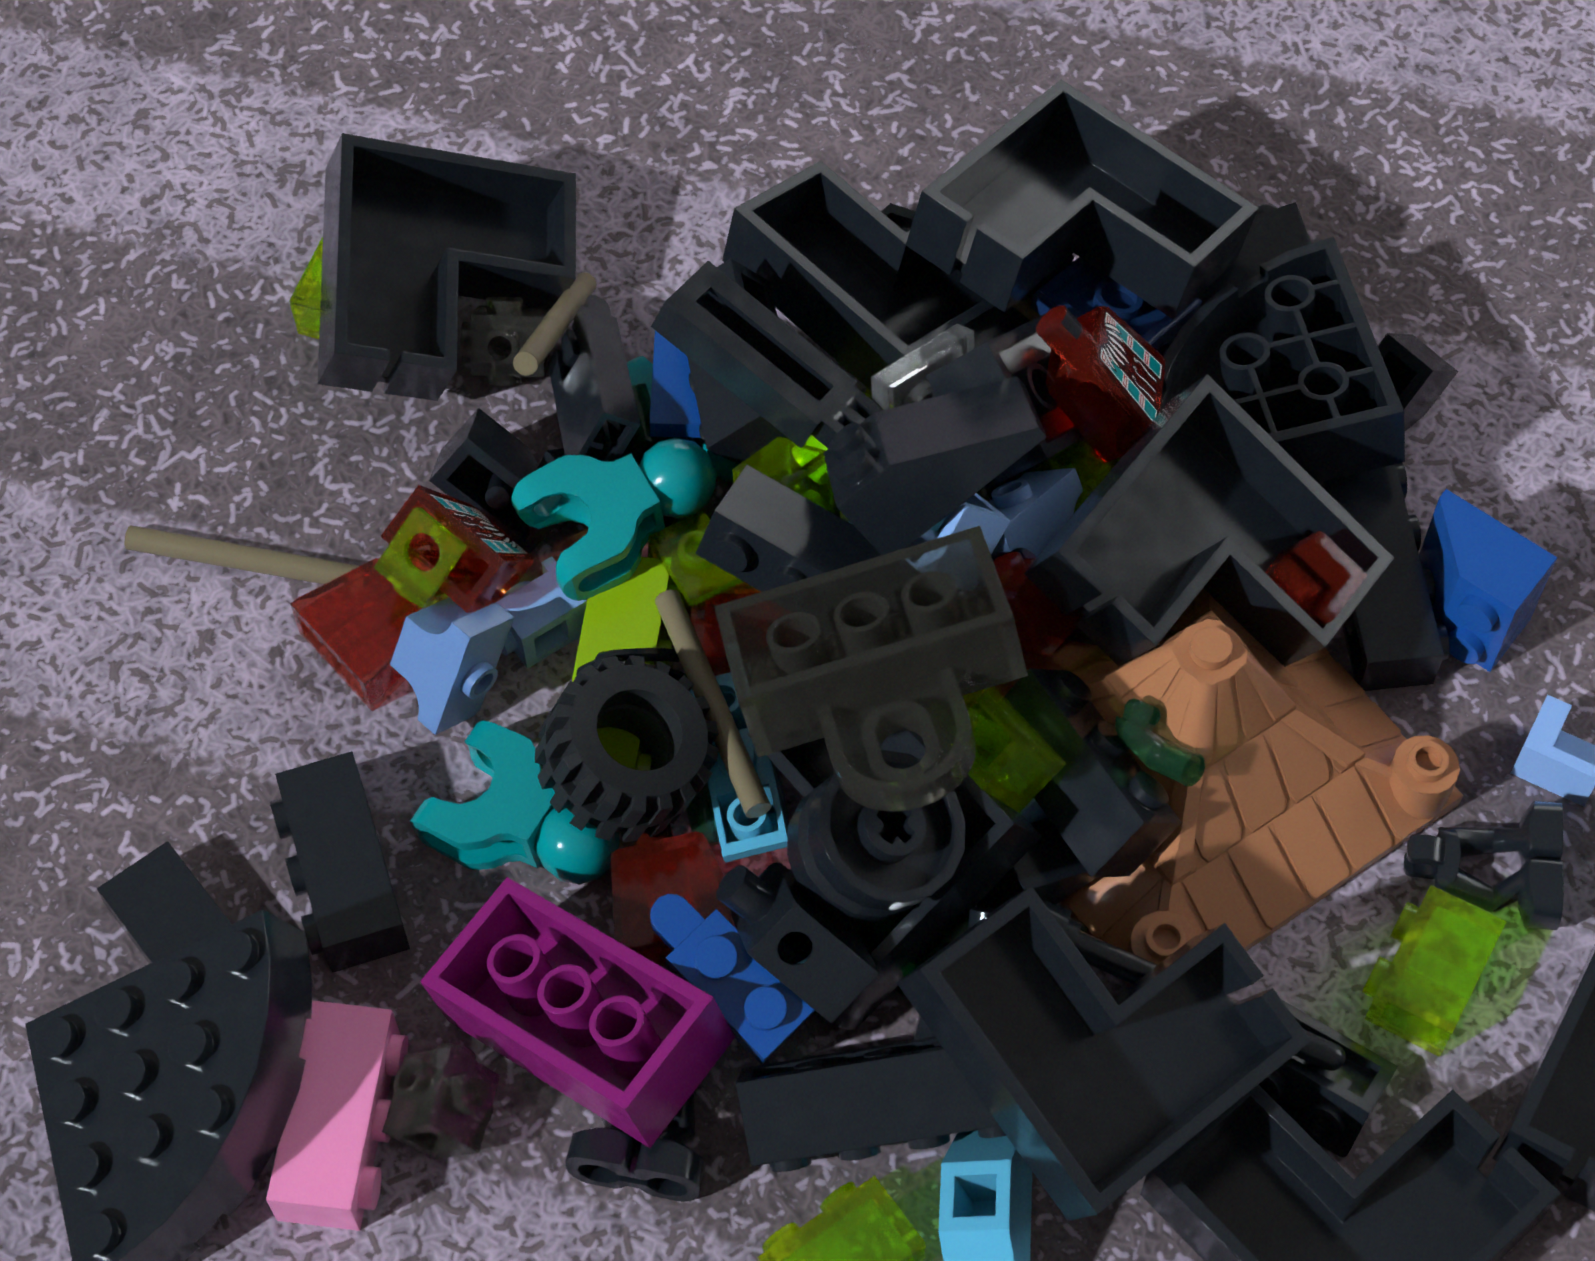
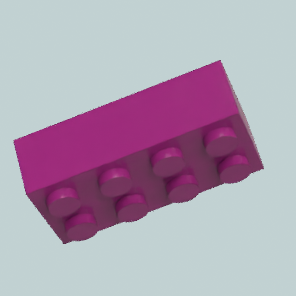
(579, 1010)

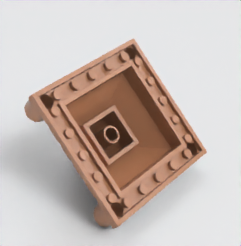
(1293, 793)

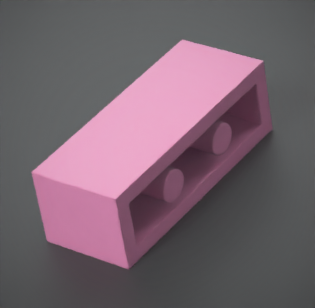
(334, 1129)

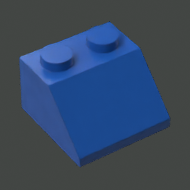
(1482, 579)

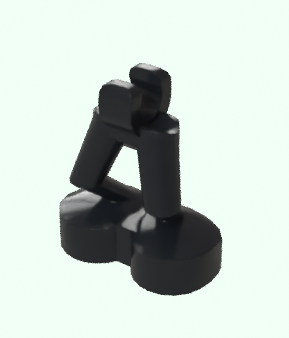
(1537, 883)
(617, 1160)

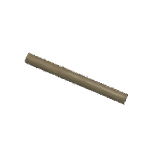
(554, 325)
(234, 555)
(699, 672)

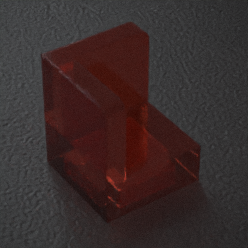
(1317, 576)

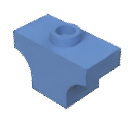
(1038, 509)
(451, 659)

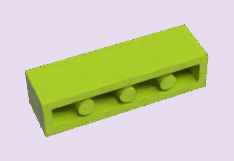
(626, 620)

